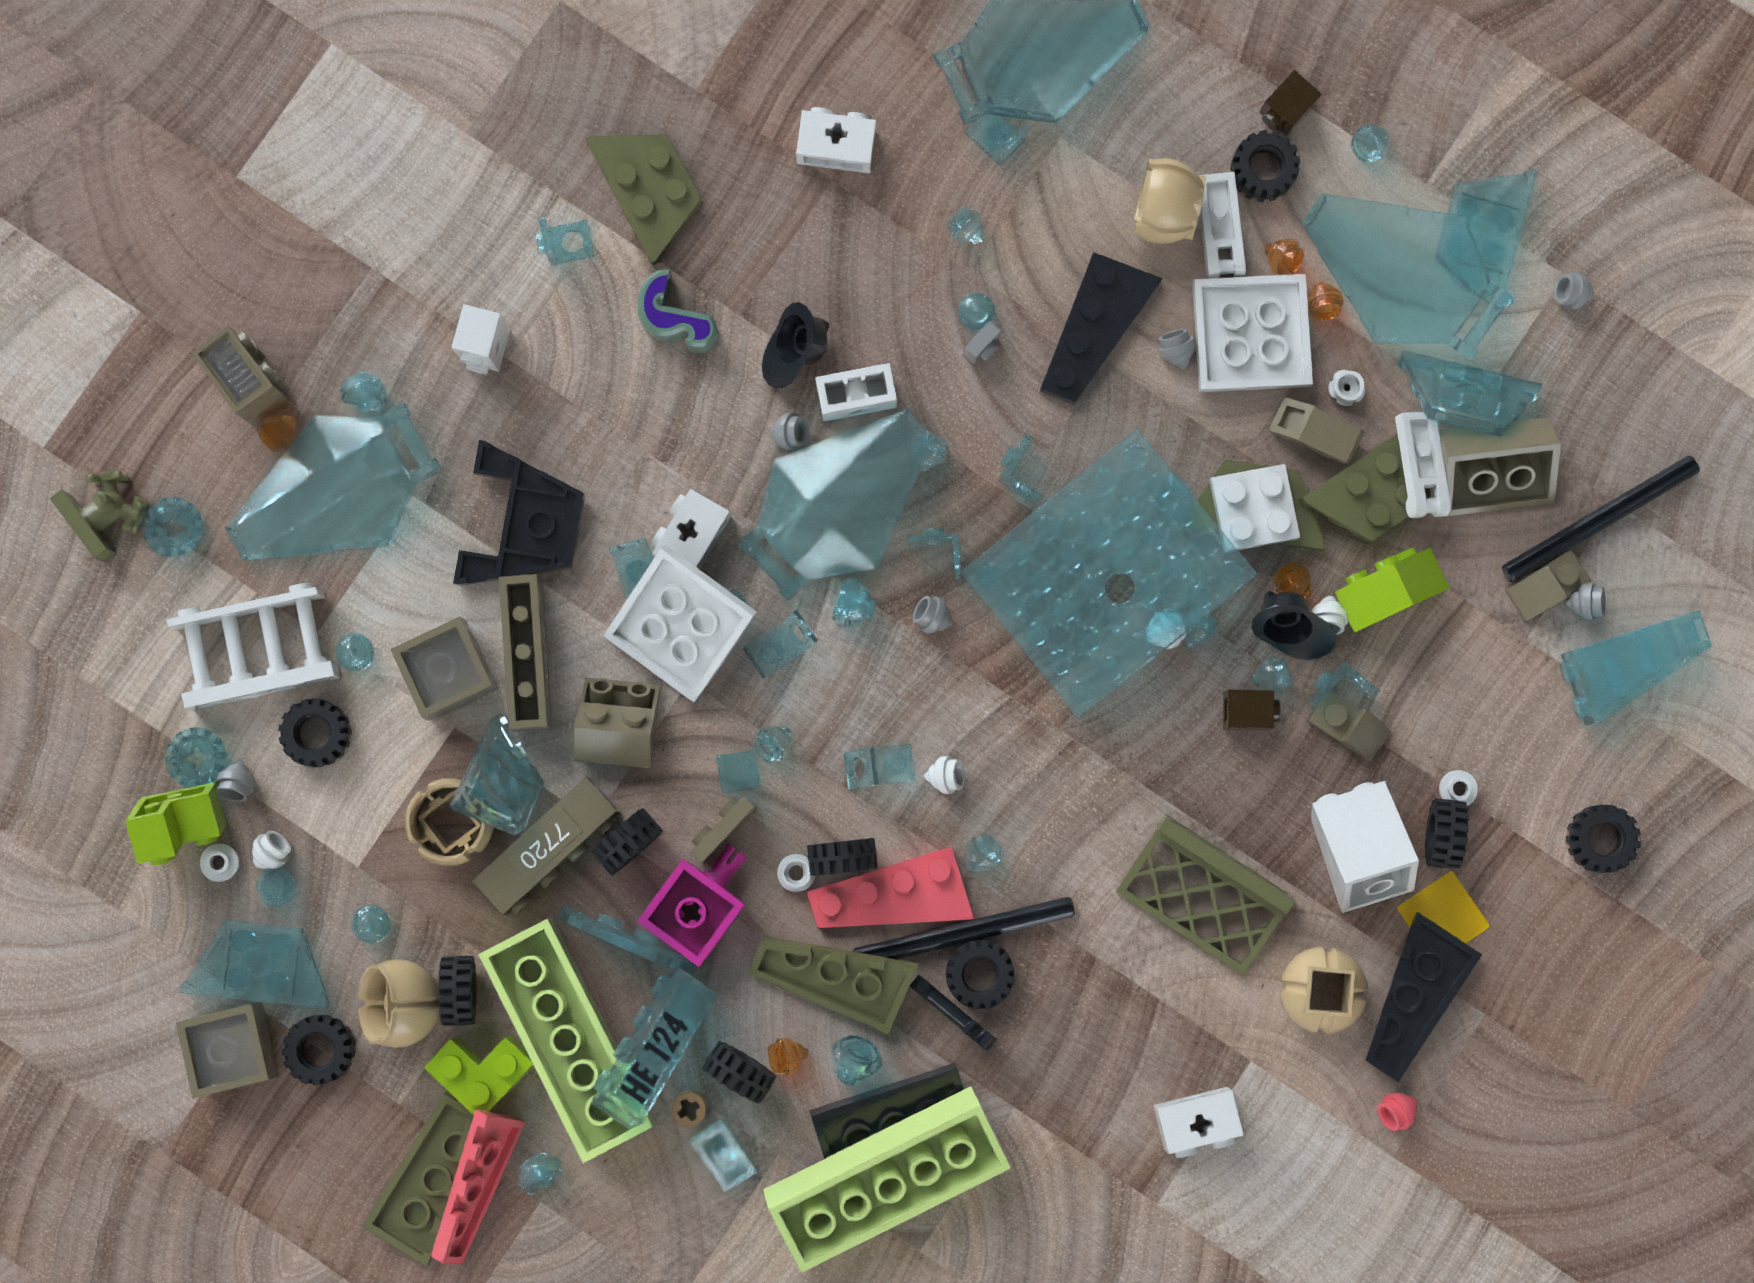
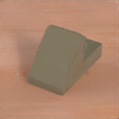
(1548, 585)
(1349, 726)

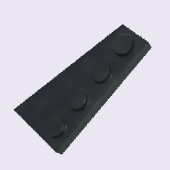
(1099, 317)
(1421, 990)
(865, 1114)

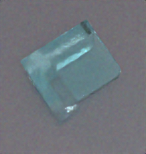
(738, 771)

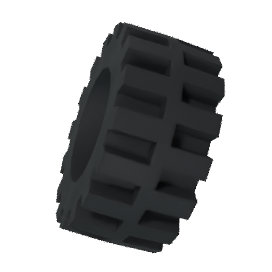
(1275, 146)
(296, 718)
(1446, 833)
(1626, 835)
(627, 841)
(842, 857)
(1004, 974)
(457, 990)
(294, 1049)
(739, 1072)

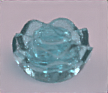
(363, 392)
(538, 1172)

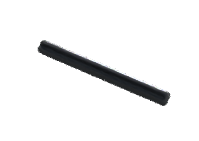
(1600, 518)
(971, 930)

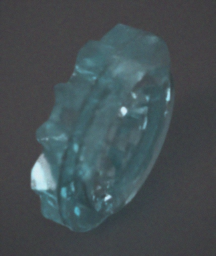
(164, 512)
(183, 745)

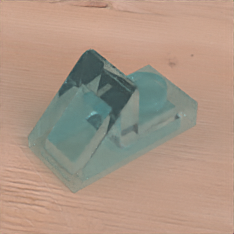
(723, 1154)

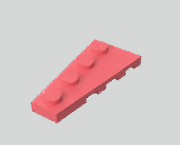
(906, 892)
(477, 1177)

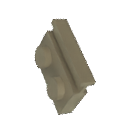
(732, 815)

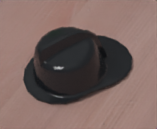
(796, 342)
(1292, 627)

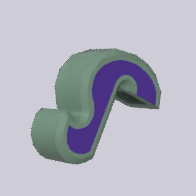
(670, 323)

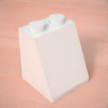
(1364, 845)

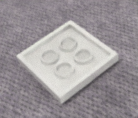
(1252, 333)
(679, 623)

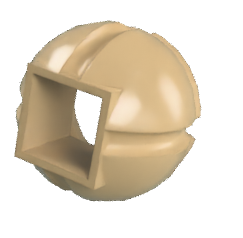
(1168, 202)
(426, 836)
(1298, 983)
(398, 1003)

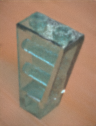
(1625, 666)

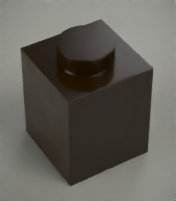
(1289, 103)
(1250, 710)

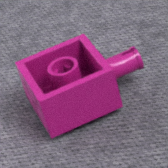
(690, 886)

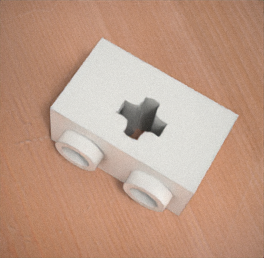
(854, 147)
(480, 339)
(856, 392)
(708, 521)
(1177, 1116)

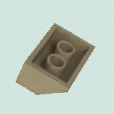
(1501, 471)

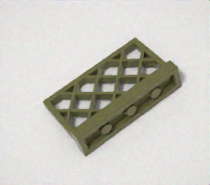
(1224, 867)

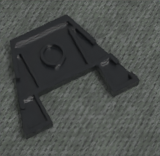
(538, 522)

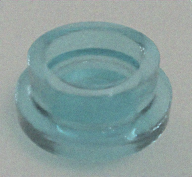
(275, 886)

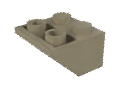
(616, 722)

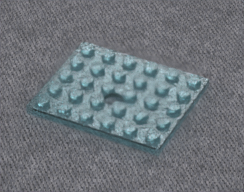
(1112, 519)

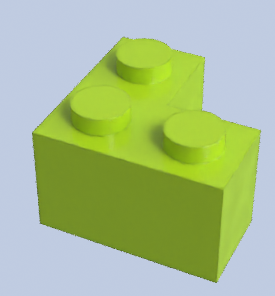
(1395, 586)
(174, 818)
(476, 1081)

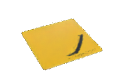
(1447, 906)

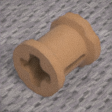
(687, 1119)

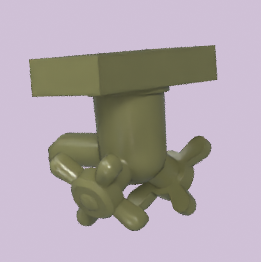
(101, 512)

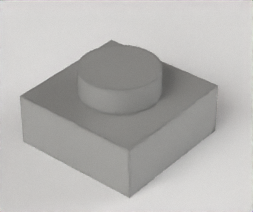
(983, 344)

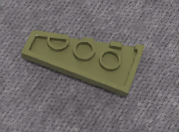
(842, 980)
(418, 1192)

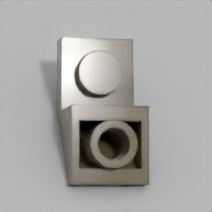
(1317, 430)

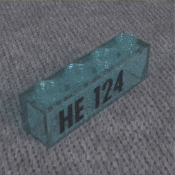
(653, 1048)

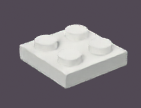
(1255, 507)

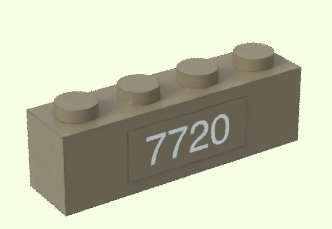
(525, 653)
(546, 846)

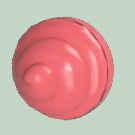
(1397, 1111)

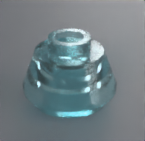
(853, 604)
(855, 1059)

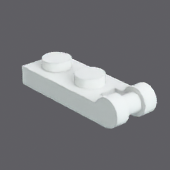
(1222, 226)
(1422, 465)

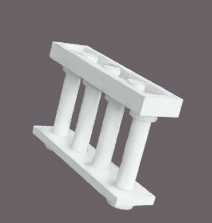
(279, 675)

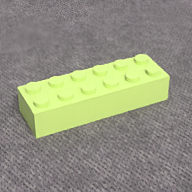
(559, 1031)
(885, 1179)

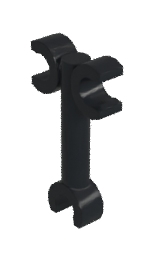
(953, 1013)

